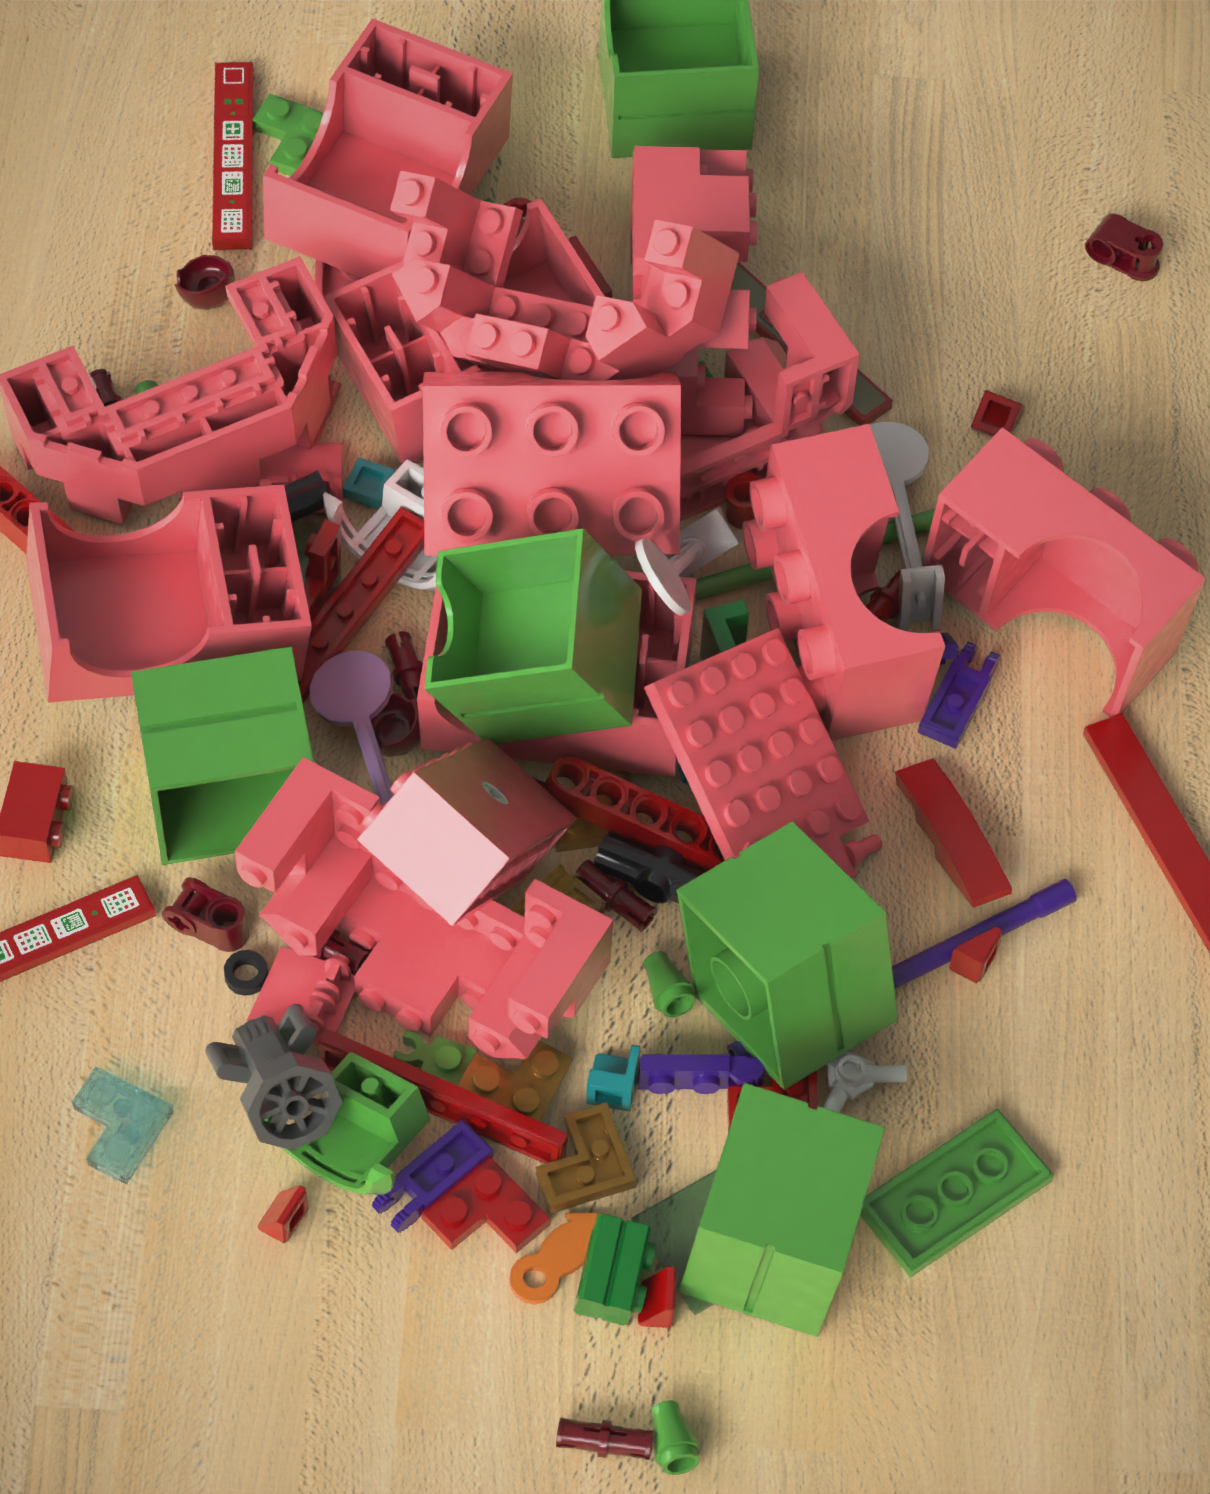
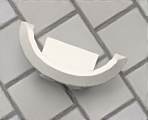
(403, 490)

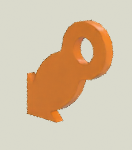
(558, 1256)

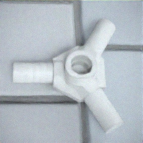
(853, 1075)

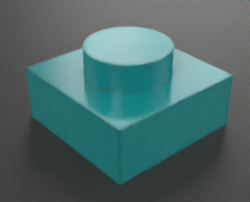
(367, 483)

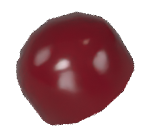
(203, 282)
(397, 726)

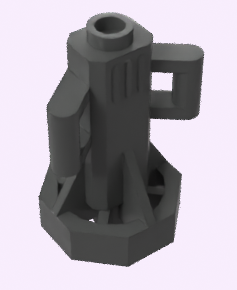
(279, 1078)

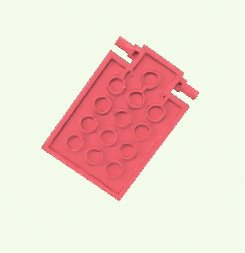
(759, 751)

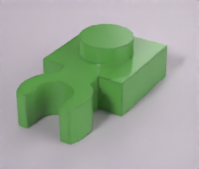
(442, 1058)

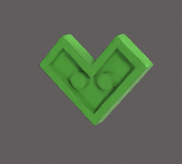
(293, 125)

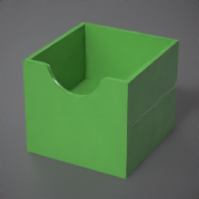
(678, 74)
(536, 637)
(218, 746)
(788, 954)
(782, 1210)

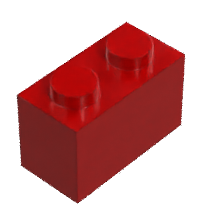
(34, 811)

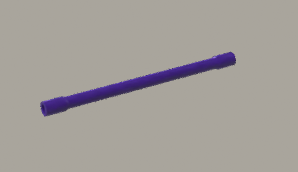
(1036, 906)

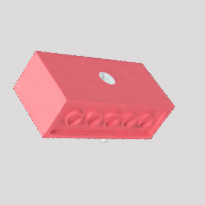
(465, 828)

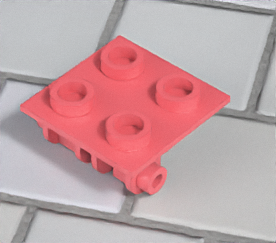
(300, 461)
(316, 984)

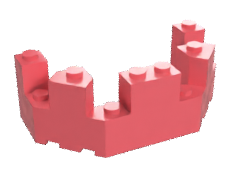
(716, 197)
(458, 275)
(788, 393)
(191, 430)
(503, 965)

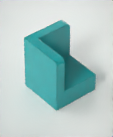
(613, 1080)

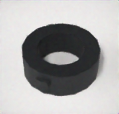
(240, 958)

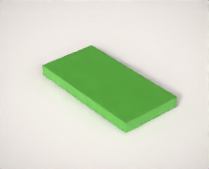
(954, 1192)

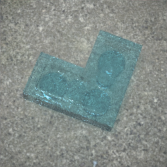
(131, 1119)

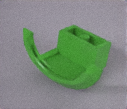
(369, 1131)

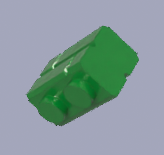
(614, 1269)

